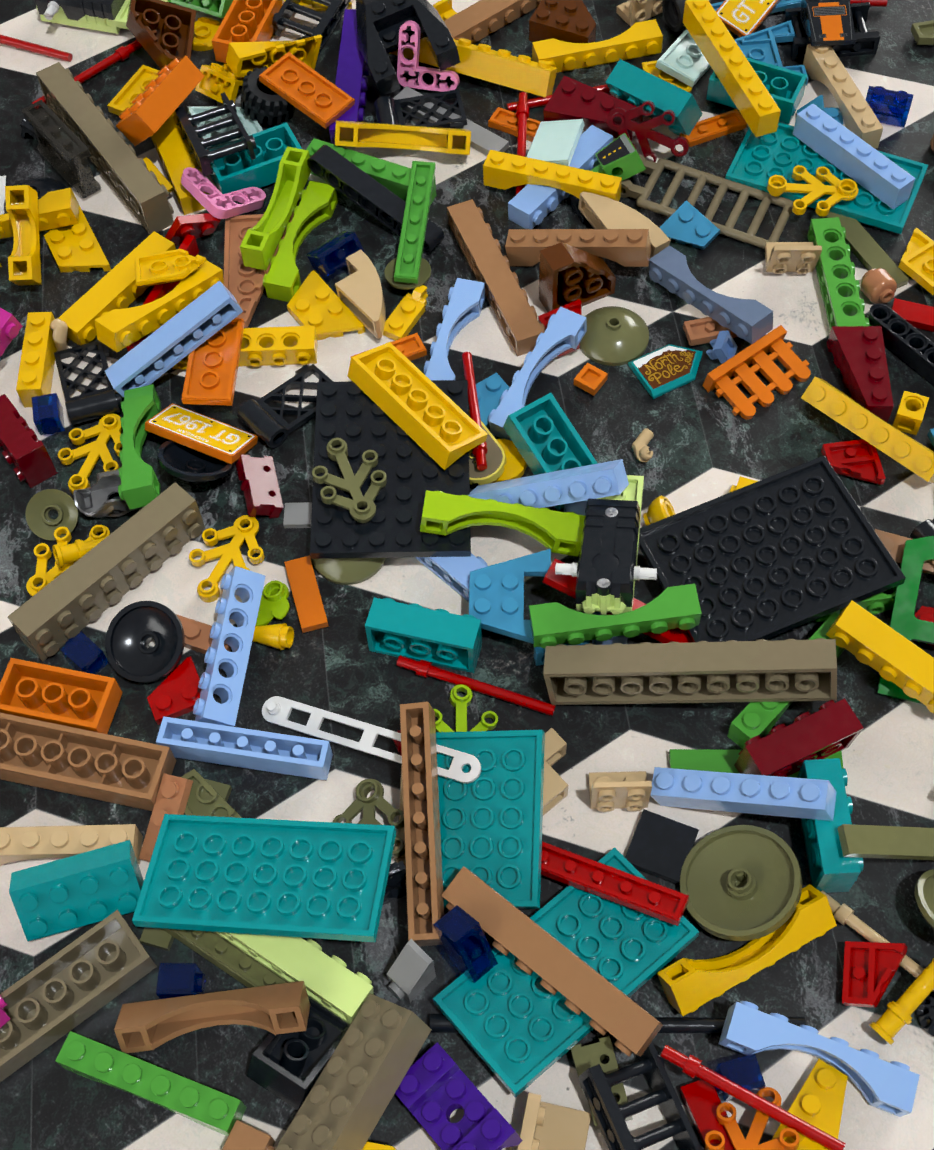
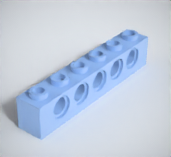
(249, 588)

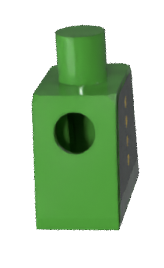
(619, 159)

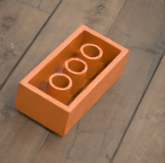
(245, 23)
(159, 100)
(59, 695)

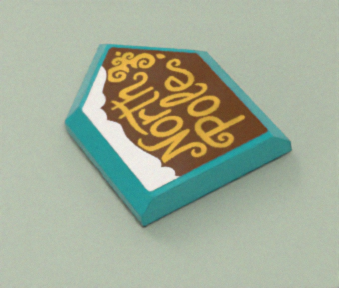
(666, 368)

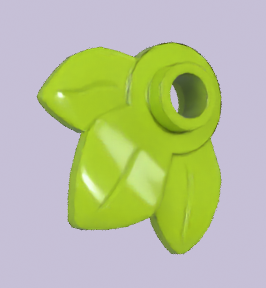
(273, 603)

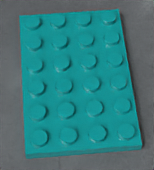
(498, 818)

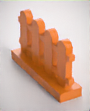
(757, 355)

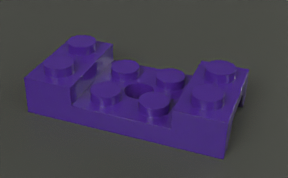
(437, 1088)

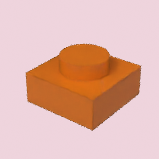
(590, 379)

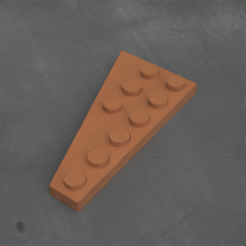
(243, 281)

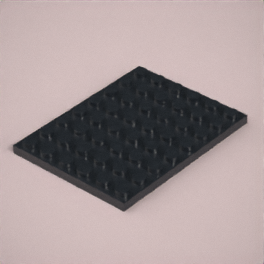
(395, 529)
(771, 554)

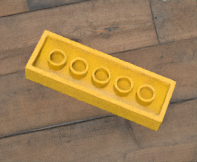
(415, 404)

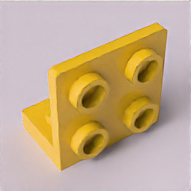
(217, 81)

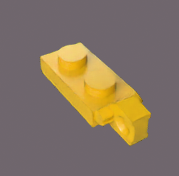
(406, 314)

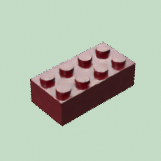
(808, 738)

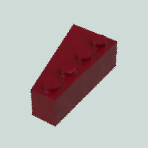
(580, 101)
(863, 364)
(23, 446)

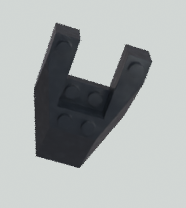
(379, 34)

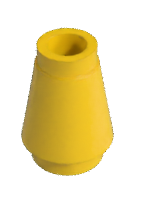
(275, 635)

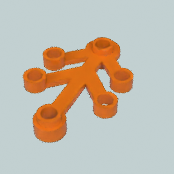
(755, 1132)

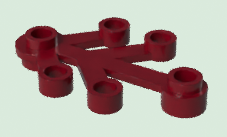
(644, 130)

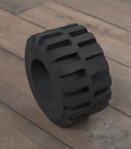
(262, 102)

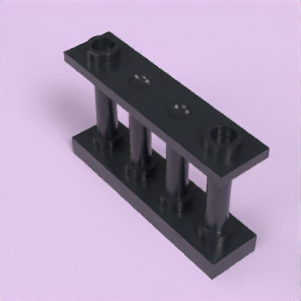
(327, 20)
(865, 44)
(199, 145)
(612, 1116)

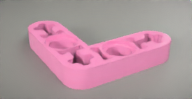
(413, 65)
(219, 204)

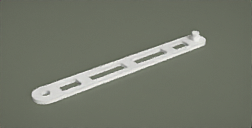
(278, 709)

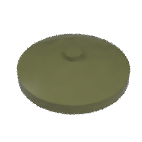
(741, 882)

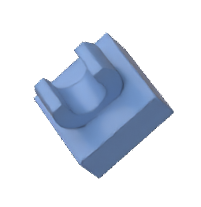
(723, 347)

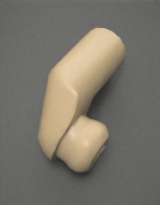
(60, 333)
(640, 446)

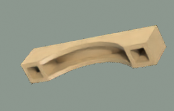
(825, 66)
(63, 841)

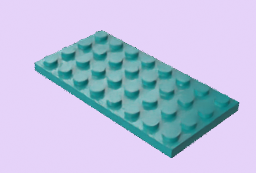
(782, 151)
(267, 877)
(525, 1027)

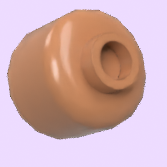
(878, 286)

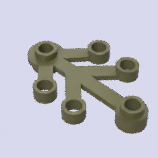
(351, 482)
(369, 805)

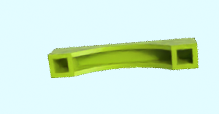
(315, 207)
(264, 237)
(554, 529)

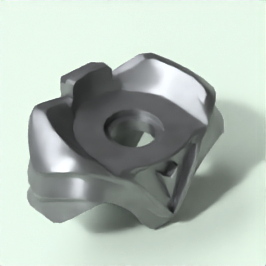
(94, 500)

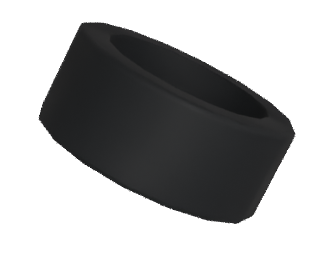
(673, 14)

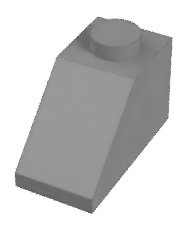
(411, 972)

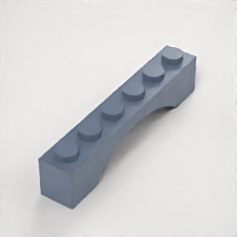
(744, 317)

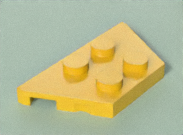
(76, 247)
(919, 260)
(320, 306)

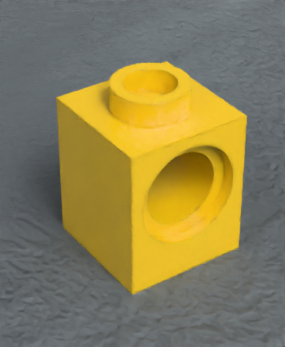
(910, 412)

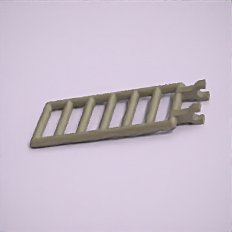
(654, 169)

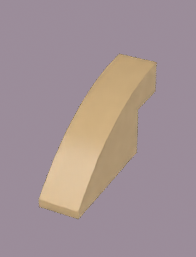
(611, 214)
(363, 293)
(554, 787)

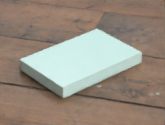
(684, 60)
(556, 141)

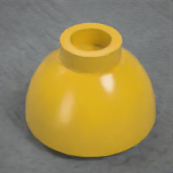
(658, 509)

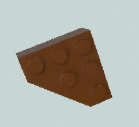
(562, 21)
(162, 29)
(572, 275)

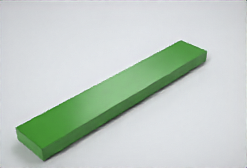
(414, 222)
(714, 760)

